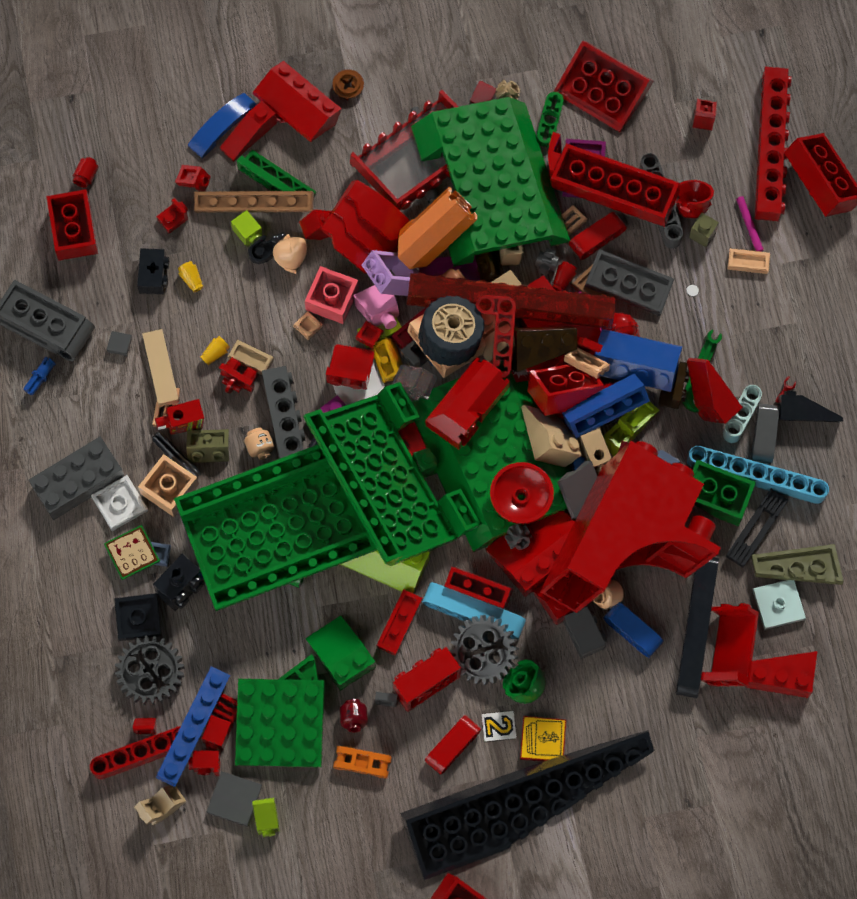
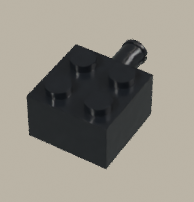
(179, 583)

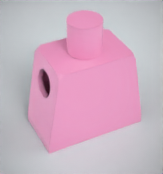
(377, 307)

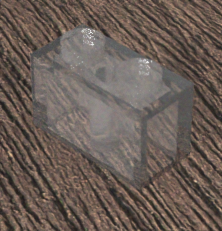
(416, 381)

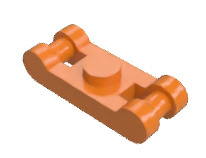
(362, 762)

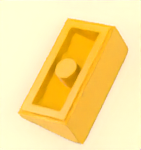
(387, 359)

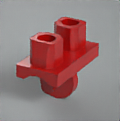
(235, 378)

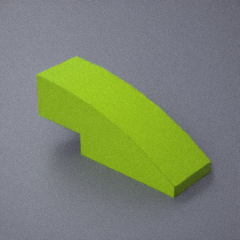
(629, 426)

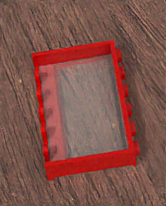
(395, 163)

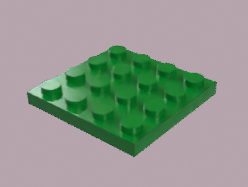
(280, 722)

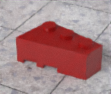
(785, 674)

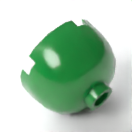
(524, 682)

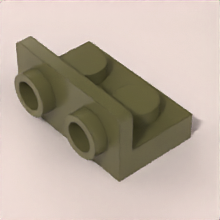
(208, 445)

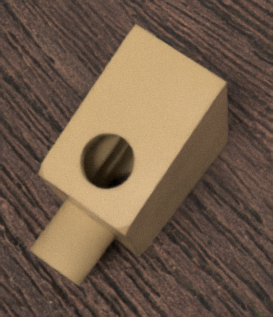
(594, 444)

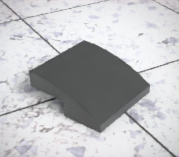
(576, 487)

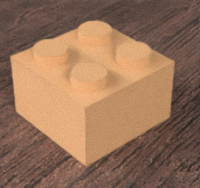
(167, 482)

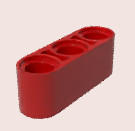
(597, 235)
(452, 744)

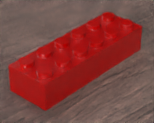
(615, 185)

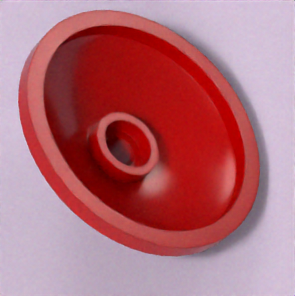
(523, 480)

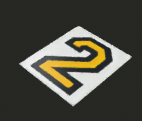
(498, 726)

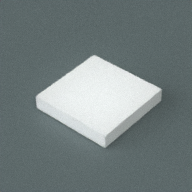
(119, 503)

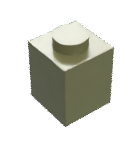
(703, 230)

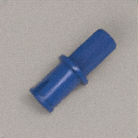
(39, 376)

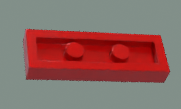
(399, 622)

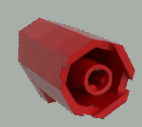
(468, 403)

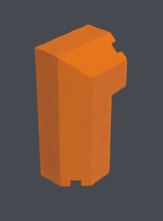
(434, 229)

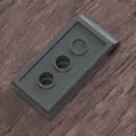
(59, 329)

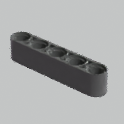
(672, 226)

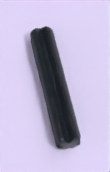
(173, 453)

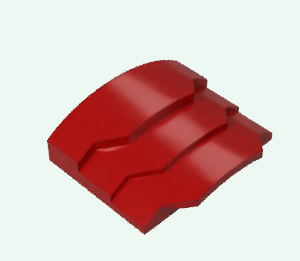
(363, 223)

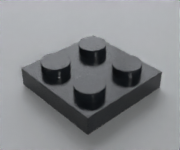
(137, 617)

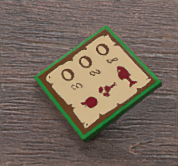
(131, 552)

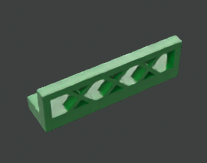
(264, 178)

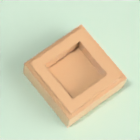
(308, 325)

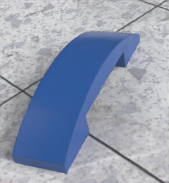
(220, 123)

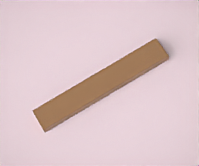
(253, 201)

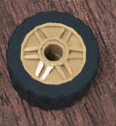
(451, 330)

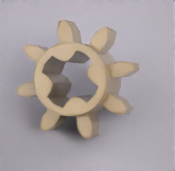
(507, 90)

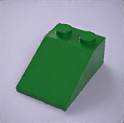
(723, 492)
(341, 652)

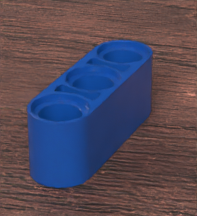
(633, 629)

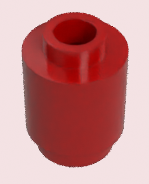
(85, 172)

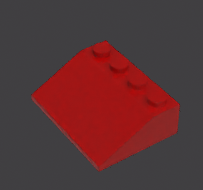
(603, 86)
(531, 565)

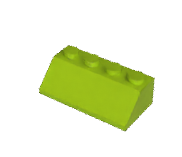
(399, 576)

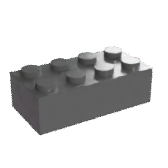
(76, 478)

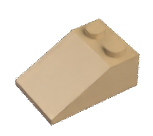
(550, 438)

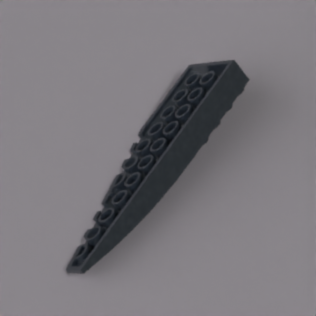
(509, 807)

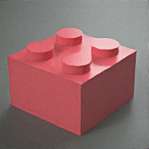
(331, 295)

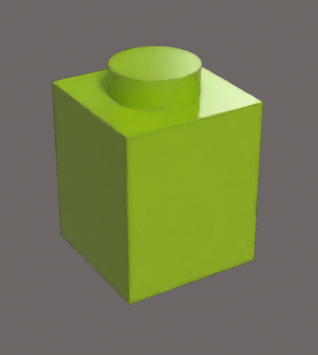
(246, 228)

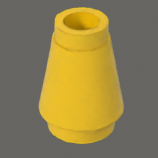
(191, 276)
(215, 350)

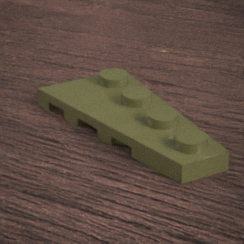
(808, 564)

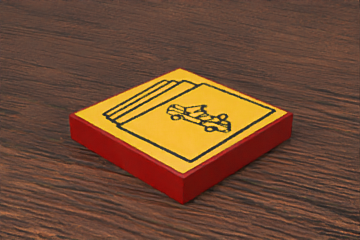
(542, 738)

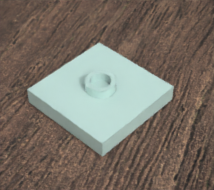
(779, 604)

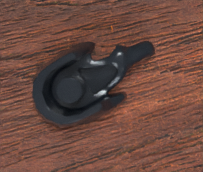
(261, 250)

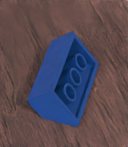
(648, 359)

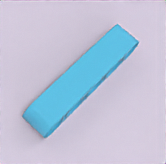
(466, 607)

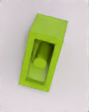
(266, 817)

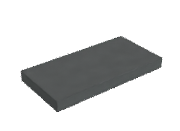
(629, 282)

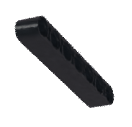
(697, 629)

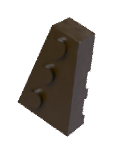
(541, 344)

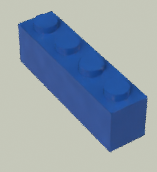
(606, 406)

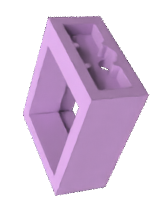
(379, 264)

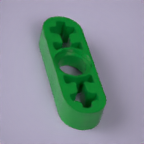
(546, 112)

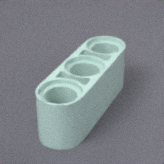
(749, 407)

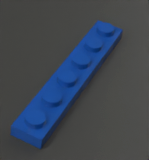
(192, 726)

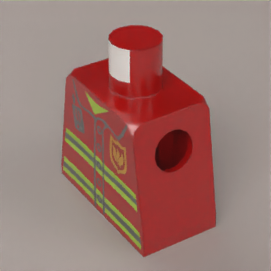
(190, 417)

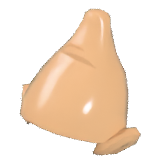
(290, 253)

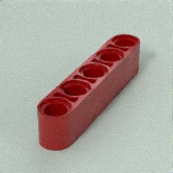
(129, 752)

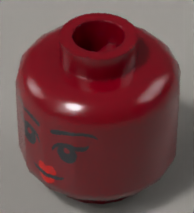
(353, 715)

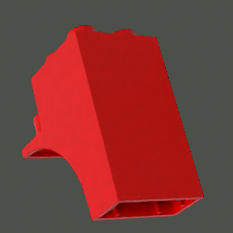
(631, 520)

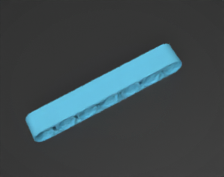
(768, 473)

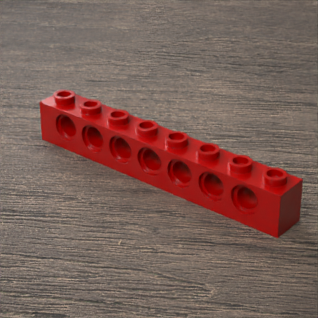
(765, 208)

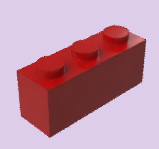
(478, 587)

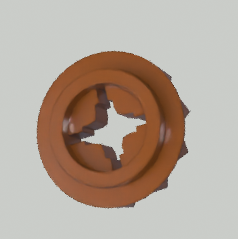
(345, 77)

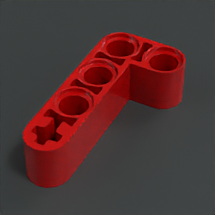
(499, 336)

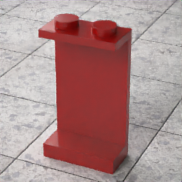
(733, 646)

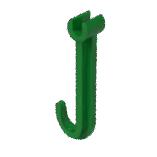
(706, 353)

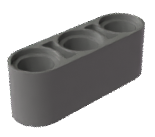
(765, 433)

